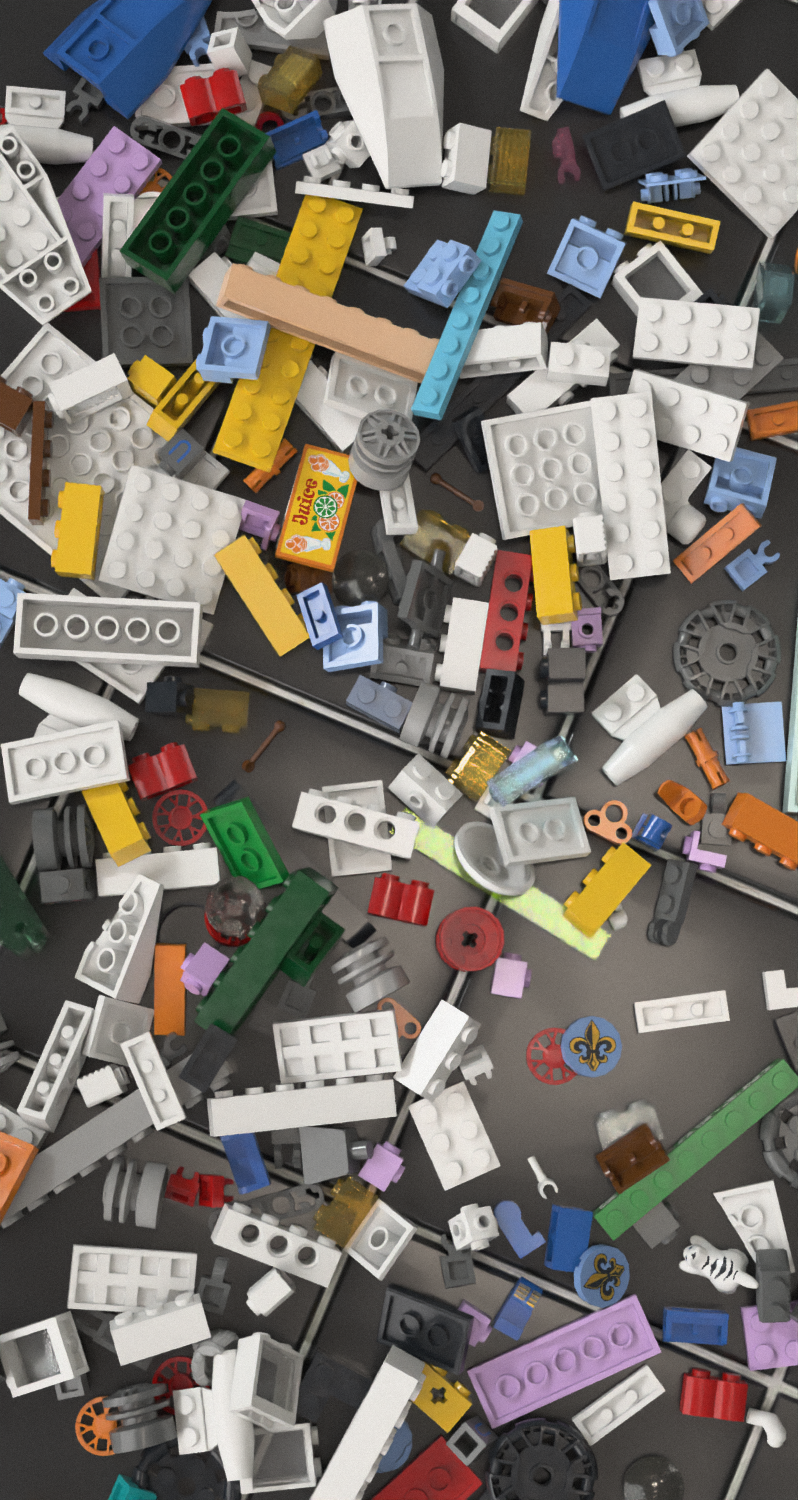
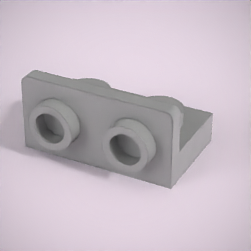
(403, 663)

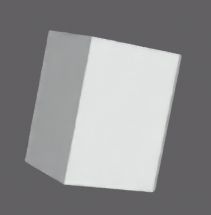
(380, 1239)

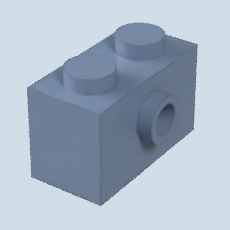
(379, 703)

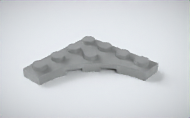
(263, 38)

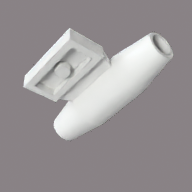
(678, 83)
(38, 120)
(72, 706)
(643, 726)
(206, 1422)

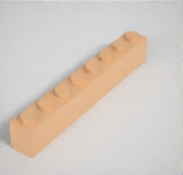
(326, 322)

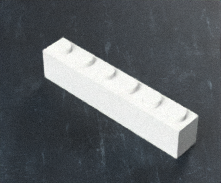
(301, 1107)

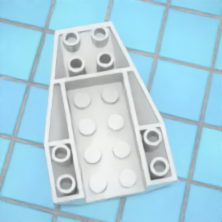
(393, 86)
(36, 248)

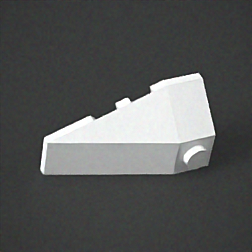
(295, 17)
(541, 84)
(124, 951)

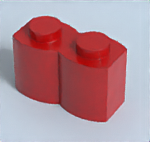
(209, 95)
(162, 772)
(400, 900)
(714, 1396)

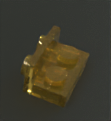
(436, 534)
(219, 709)
(345, 1211)

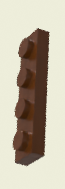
(39, 474)

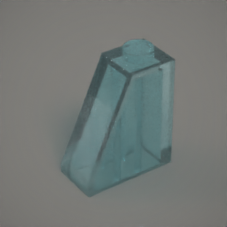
(773, 291)
(531, 771)

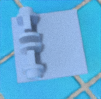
(684, 177)
(753, 733)

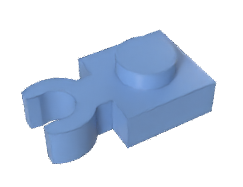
(199, 42)
(749, 567)

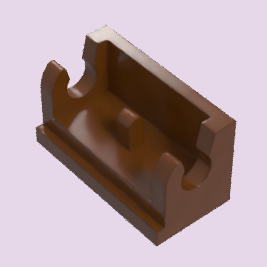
(524, 303)
(633, 1158)

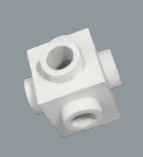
(347, 144)
(473, 1227)

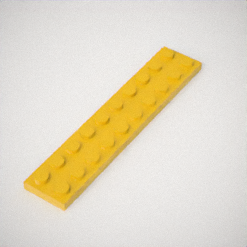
(263, 406)

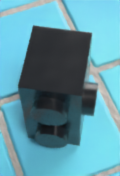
(500, 703)

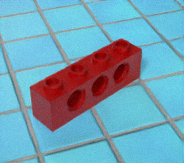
(507, 566)

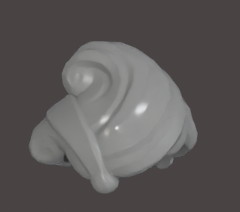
(205, 1350)

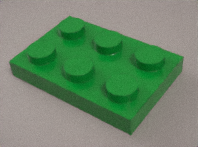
(245, 843)

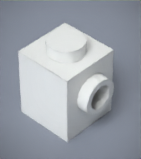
(230, 51)

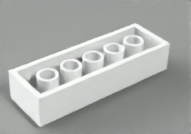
(630, 485)
(108, 630)
(372, 1428)

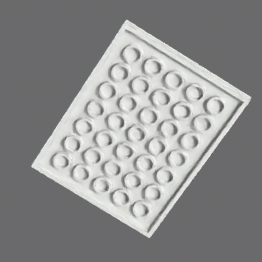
(86, 452)

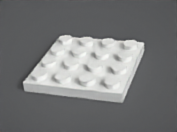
(755, 153)
(543, 468)
(169, 537)

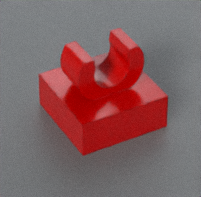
(182, 1189)
(212, 1190)

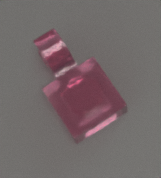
(564, 148)

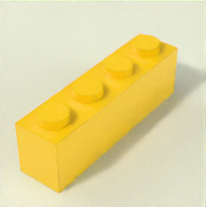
(262, 595)

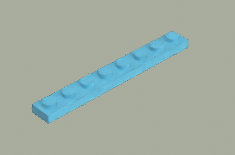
(467, 316)

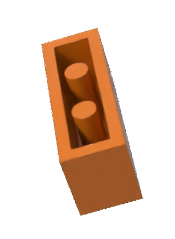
(765, 827)

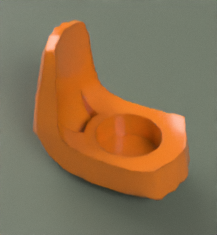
(683, 801)

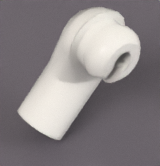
(772, 1425)

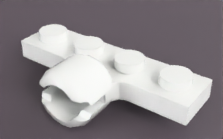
(681, 518)

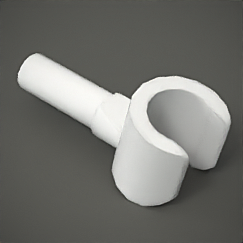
(618, 919)
(543, 1180)

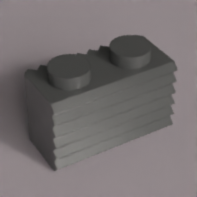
(774, 1285)

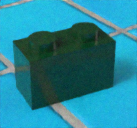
(312, 949)

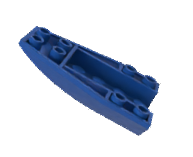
(127, 46)
(600, 49)

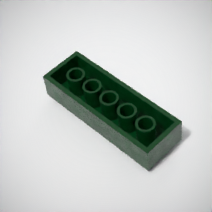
(198, 200)
(261, 959)

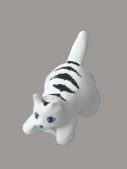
(722, 1267)

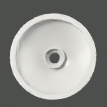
(482, 860)

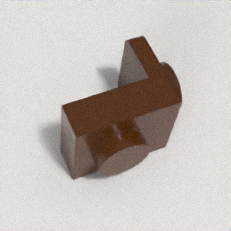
(302, 577)

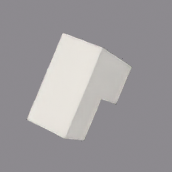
(776, 993)

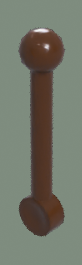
(477, 505)
(248, 765)

